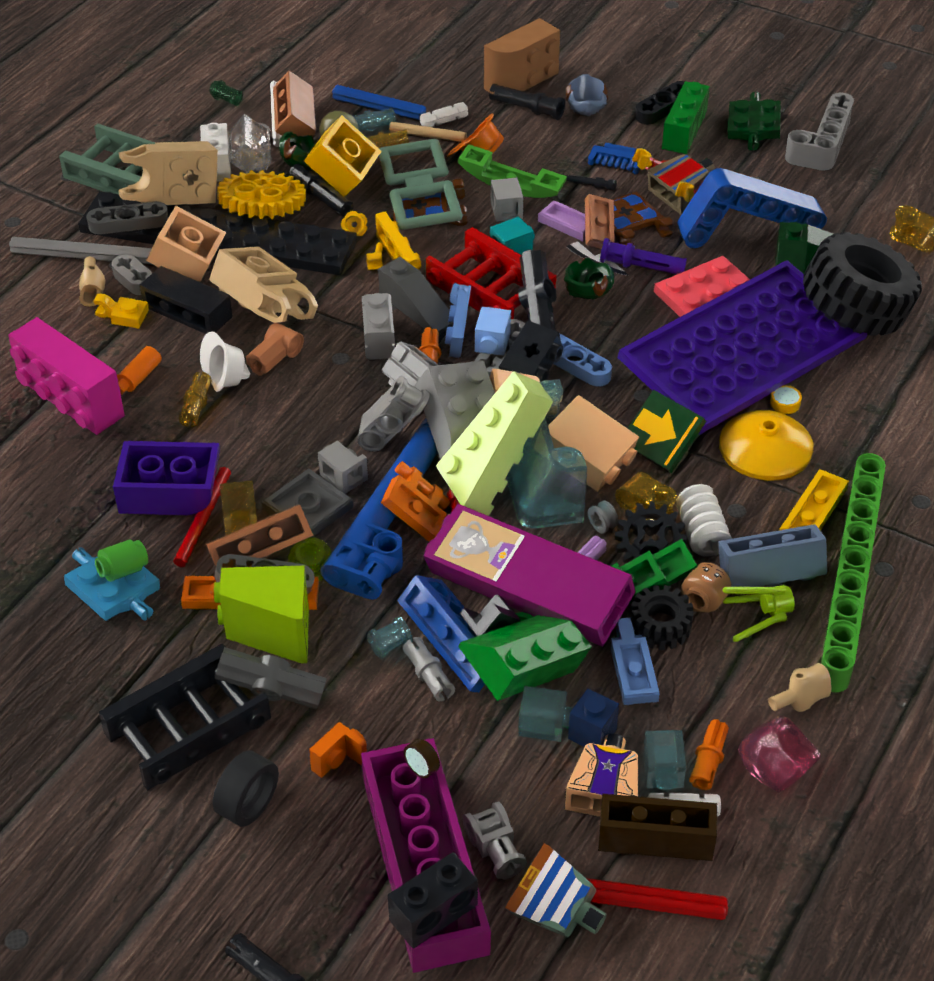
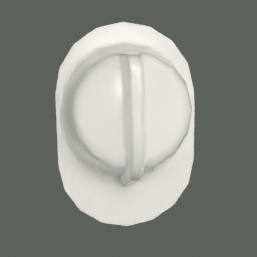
(222, 362)

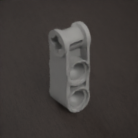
(390, 414)

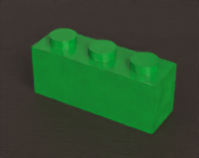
(685, 117)

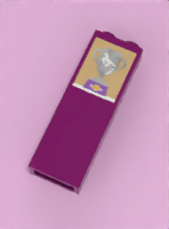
(529, 572)

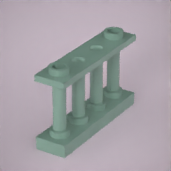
(103, 175)

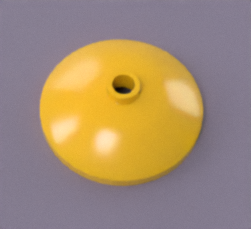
(766, 445)

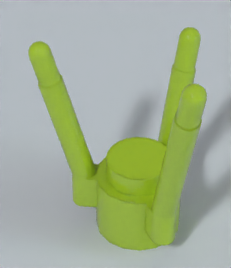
(773, 600)

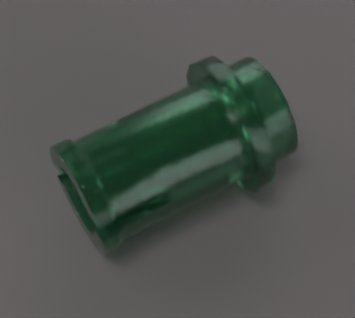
(220, 90)

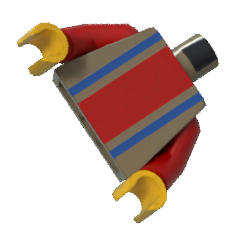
(674, 179)

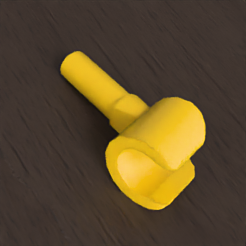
(374, 260)

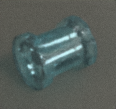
(389, 637)

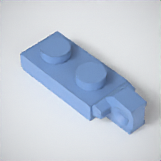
(458, 314)
(633, 665)

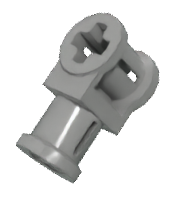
(494, 837)

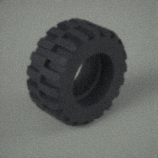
(862, 284)

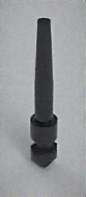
(597, 183)

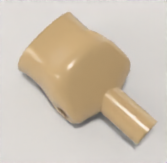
(91, 282)
(805, 689)

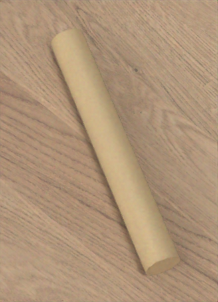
(428, 131)

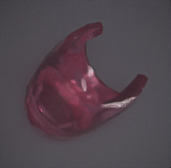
(778, 753)

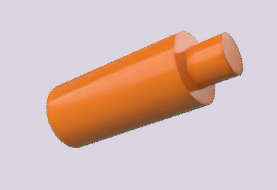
(138, 369)

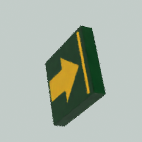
(665, 430)

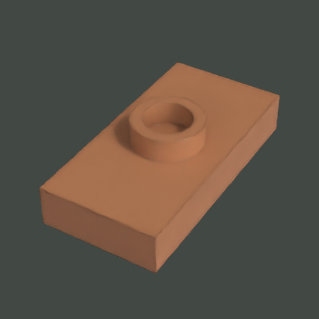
(598, 220)

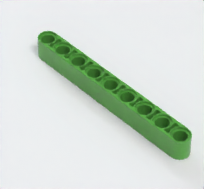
(853, 571)

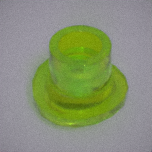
(311, 553)

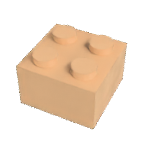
(186, 244)

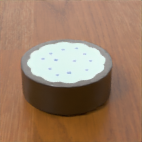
(422, 758)

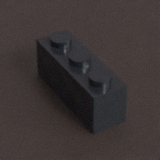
(186, 300)

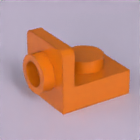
(333, 748)

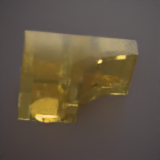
(238, 505)

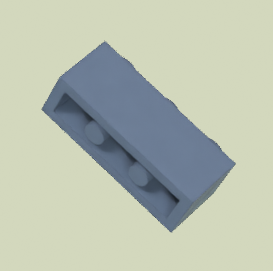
(774, 557)

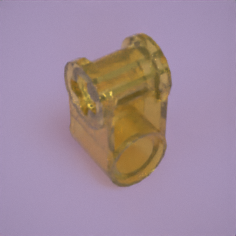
(915, 230)
(642, 490)

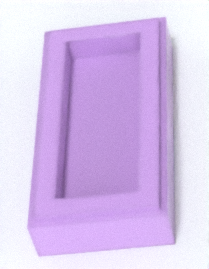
(564, 219)

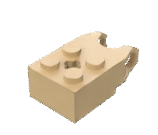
(164, 170)
(261, 284)

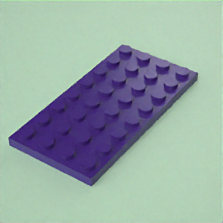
(738, 346)

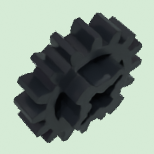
(641, 526)

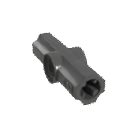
(270, 676)

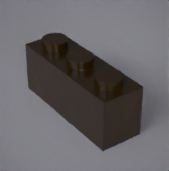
(658, 827)

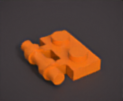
(416, 501)

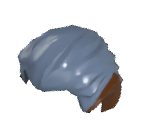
(586, 95)

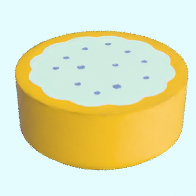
(786, 399)

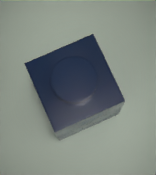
(592, 719)

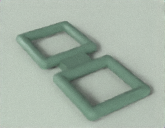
(419, 184)

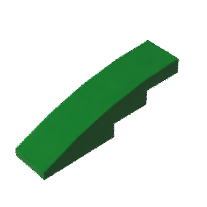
(660, 568)

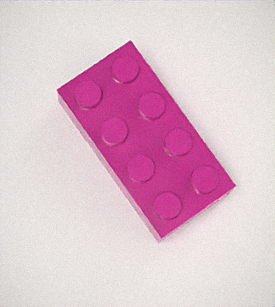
(66, 375)

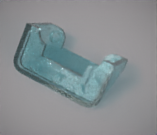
(548, 481)

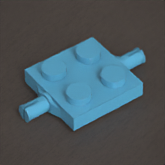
(111, 597)

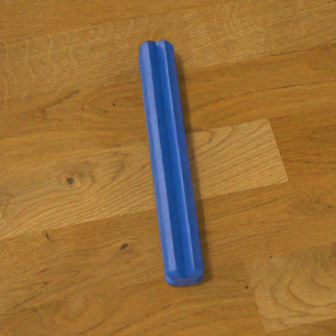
(378, 102)

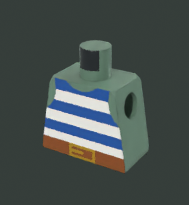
(555, 896)

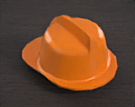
(485, 137)

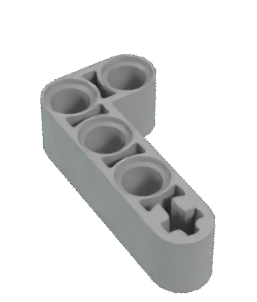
(822, 148)

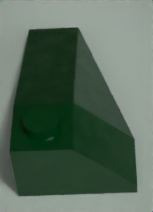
(798, 243)

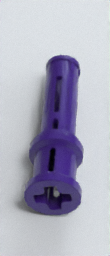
(629, 255)

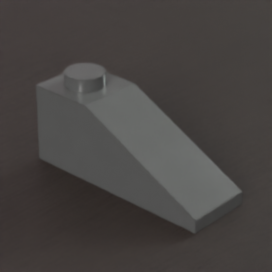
(413, 295)

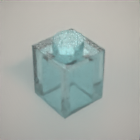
(543, 713)
(664, 759)

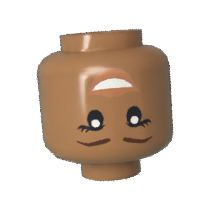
(705, 587)

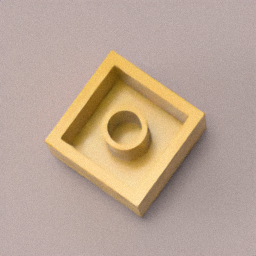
(342, 156)

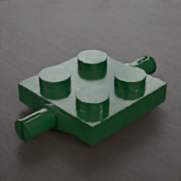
(754, 120)

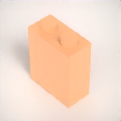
(599, 439)

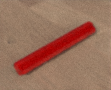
(660, 899)

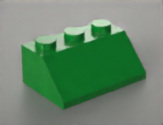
(526, 654)

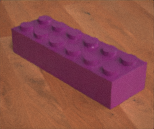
(414, 832)

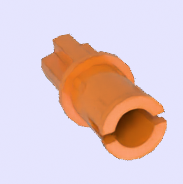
(430, 344)
(709, 755)

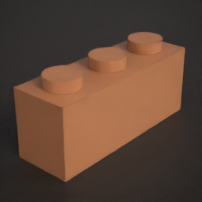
(294, 106)
(263, 536)

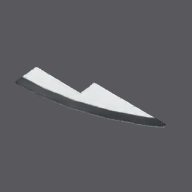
(581, 251)

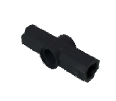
(537, 289)

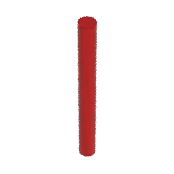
(200, 520)

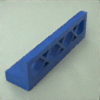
(439, 618)

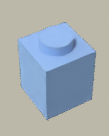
(492, 330)

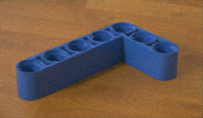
(733, 190)

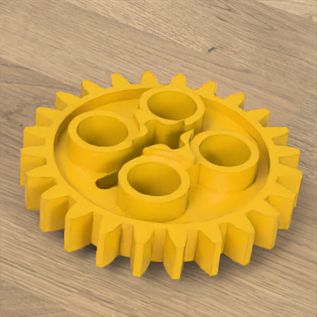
(261, 194)

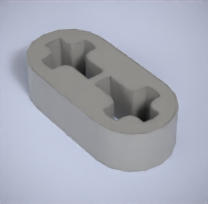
(130, 272)

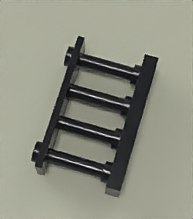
(169, 691)

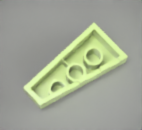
(494, 442)

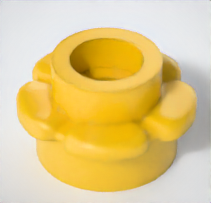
(359, 218)

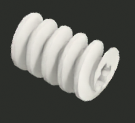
(702, 519)

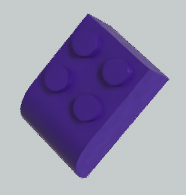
(165, 477)

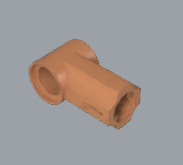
(277, 344)

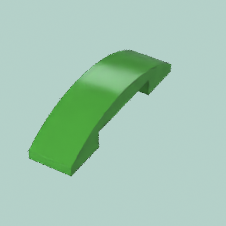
(480, 165)

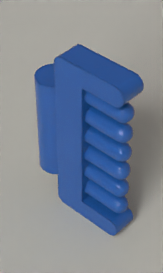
(613, 153)

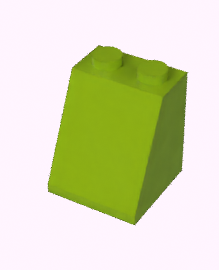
(265, 609)

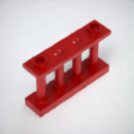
(492, 257)

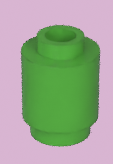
(121, 559)

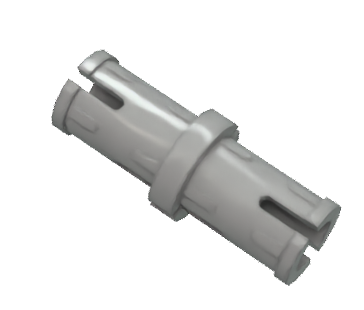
(428, 669)

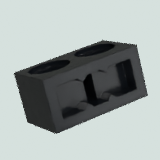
(433, 900)

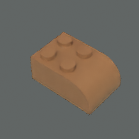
(522, 57)

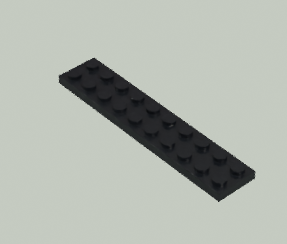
(289, 242)

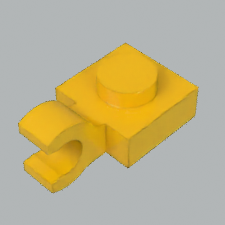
(125, 312)

